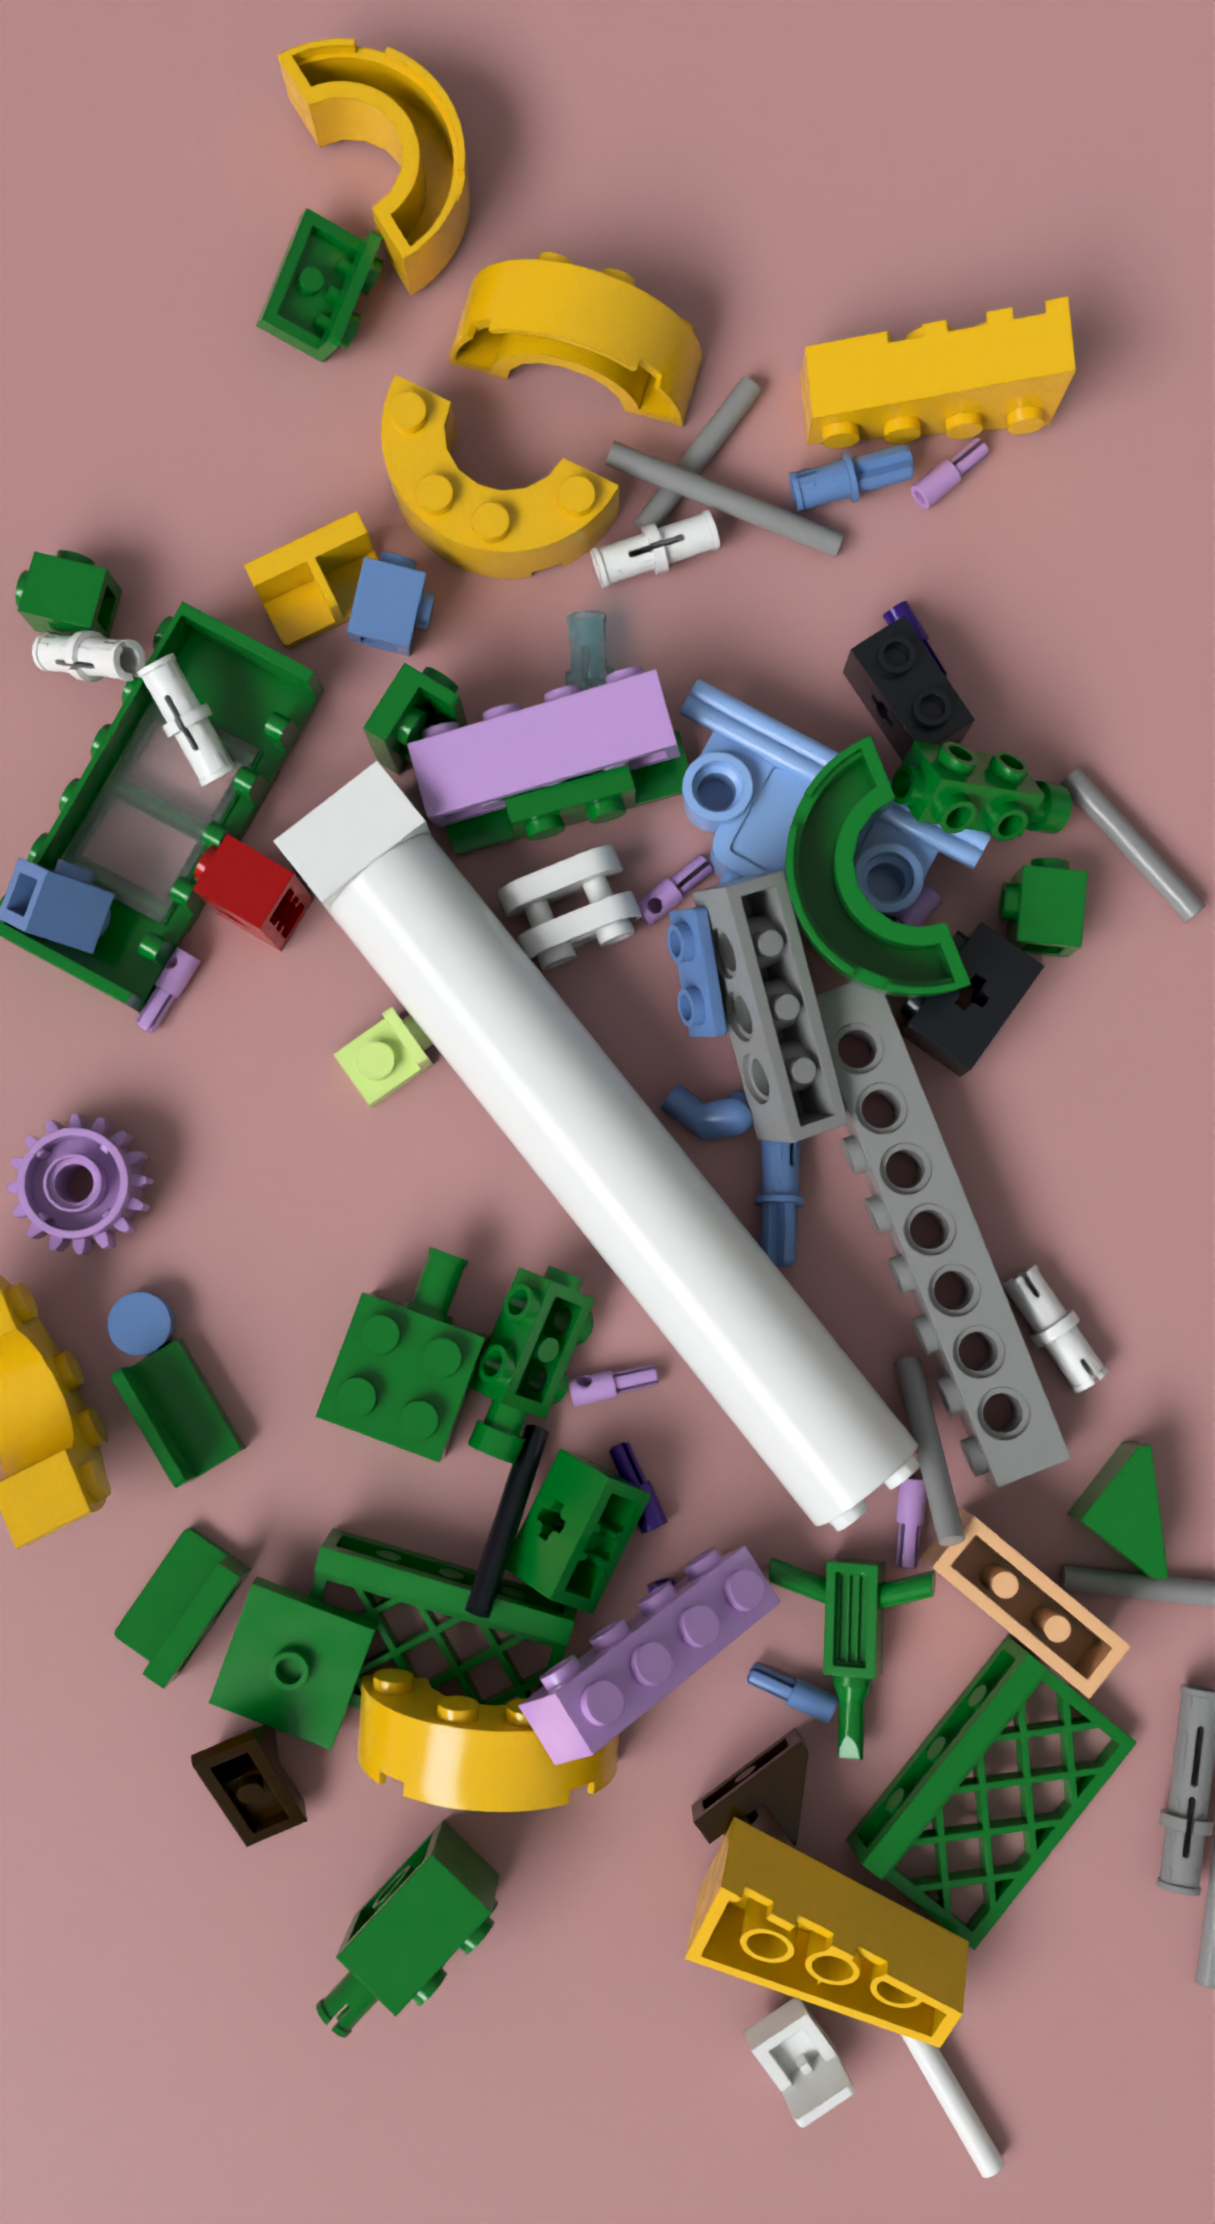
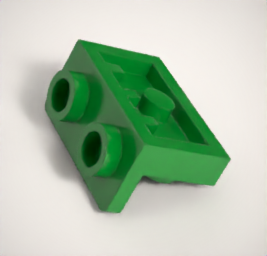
(407, 709)

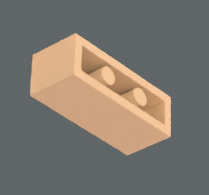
(1029, 1605)

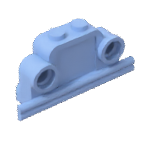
(754, 781)

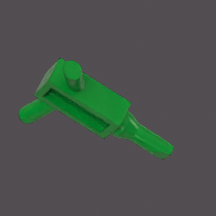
(853, 1628)

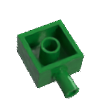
(406, 1365)
(412, 1929)

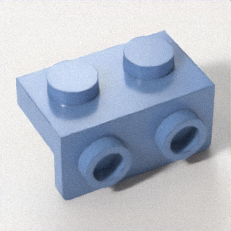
(700, 993)

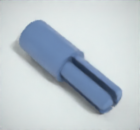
(797, 1693)

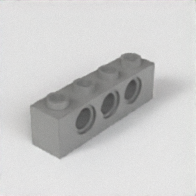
(772, 1009)

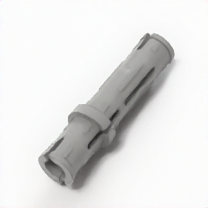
(1182, 1866)

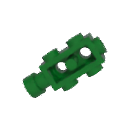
(978, 792)
(529, 1357)

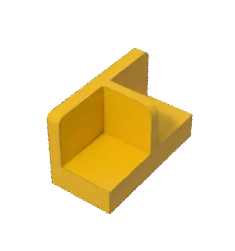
(312, 579)

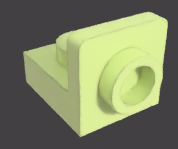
(385, 1056)

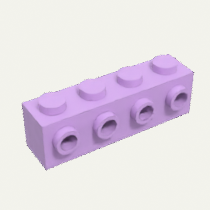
(535, 747)
(649, 1655)

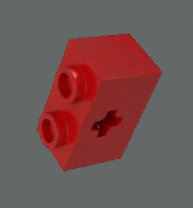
(251, 891)

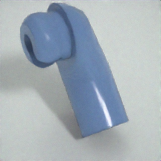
(711, 1119)

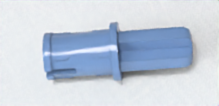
(850, 477)
(779, 1200)

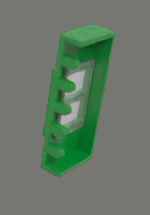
(147, 818)

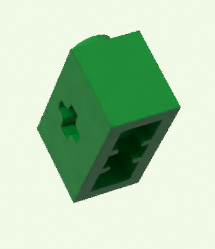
(576, 1531)

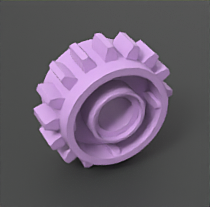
(46, 1176)

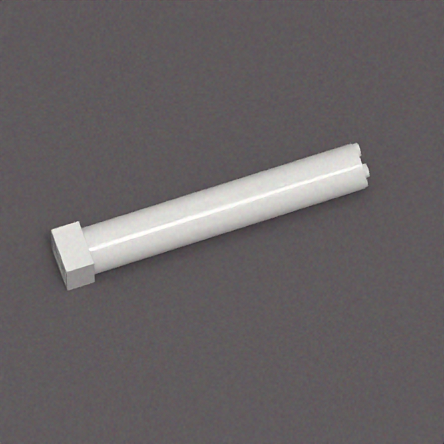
(600, 1149)

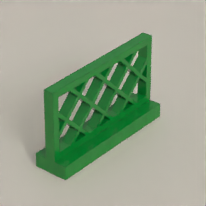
(442, 1589)
(941, 1770)

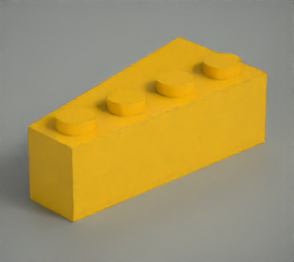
(940, 379)
(825, 1939)

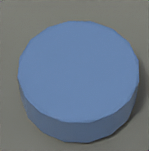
(141, 1323)

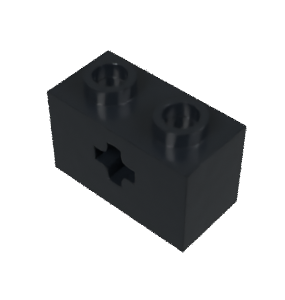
(906, 689)
(1000, 977)

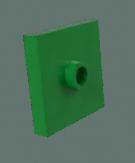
(293, 1662)

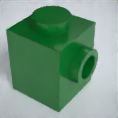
(67, 594)
(1045, 907)

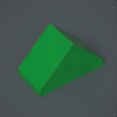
(1124, 1509)

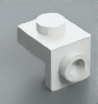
(800, 2061)

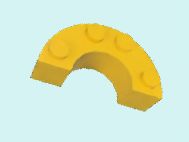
(404, 110)
(580, 322)
(480, 526)
(46, 1432)
(465, 1751)

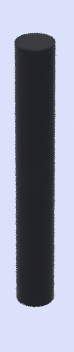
(506, 1523)

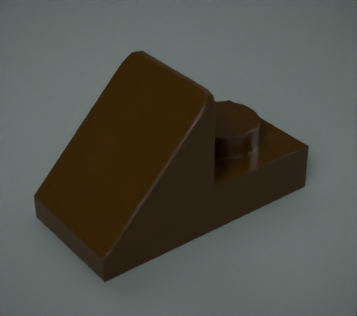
(769, 1779)
(251, 1785)

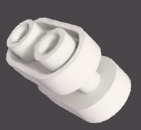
(606, 917)

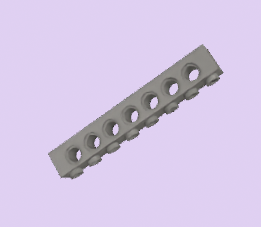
(1032, 1435)

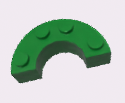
(827, 897)

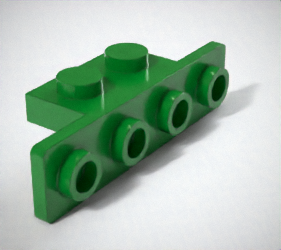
(551, 808)

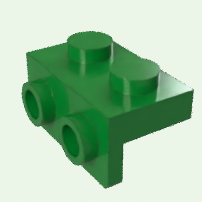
(320, 286)

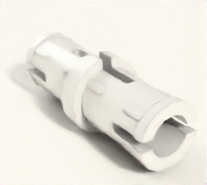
(694, 537)
(88, 655)
(187, 719)
(1055, 1328)

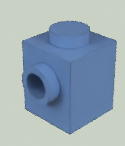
(390, 604)
(57, 904)

